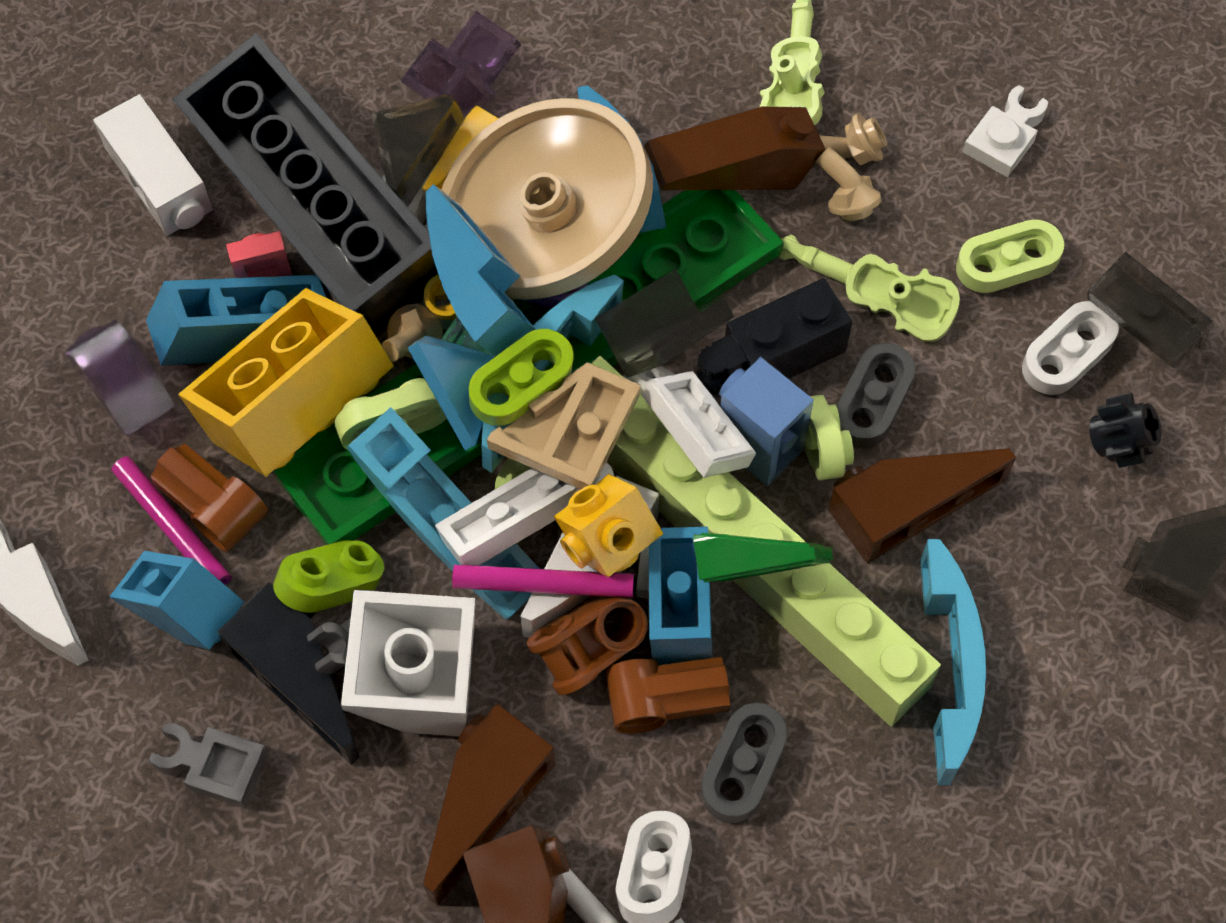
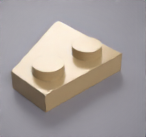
(571, 428)

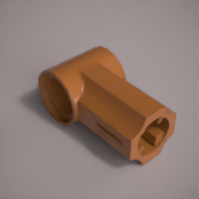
(217, 506)
(651, 694)

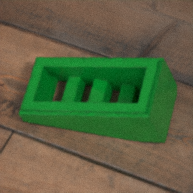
(739, 557)

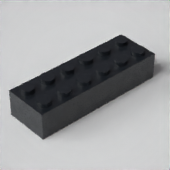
(311, 182)

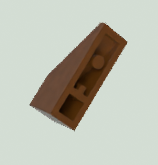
(739, 152)
(909, 494)
(488, 783)
(520, 877)

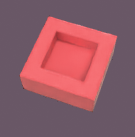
(259, 256)

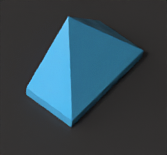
(448, 374)

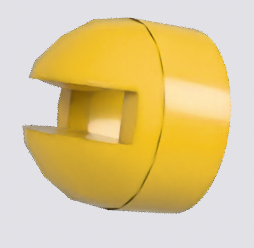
(433, 292)

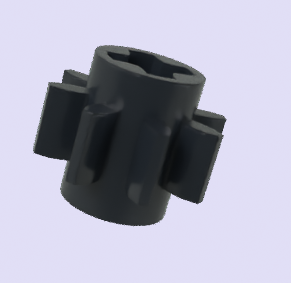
(1125, 430)

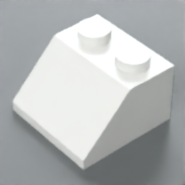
(410, 661)

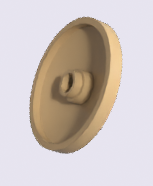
(555, 191)

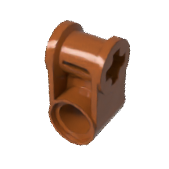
(577, 644)

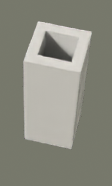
(153, 165)

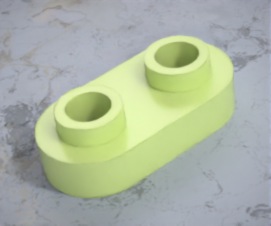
(1006, 256)
(411, 401)
(826, 444)

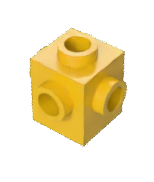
(607, 526)

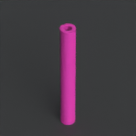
(167, 518)
(542, 581)

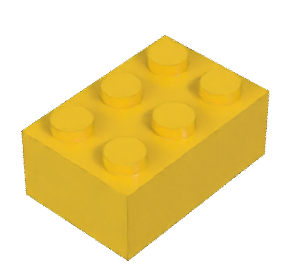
(287, 381)

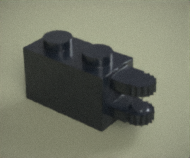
(786, 333)

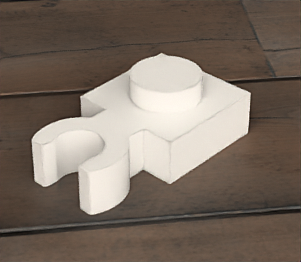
(1005, 136)

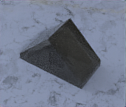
(413, 141)

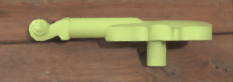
(796, 66)
(919, 303)

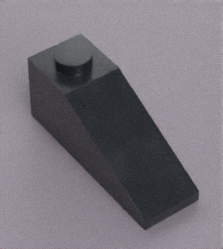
(276, 650)

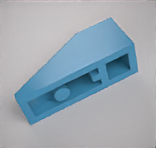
(211, 316)

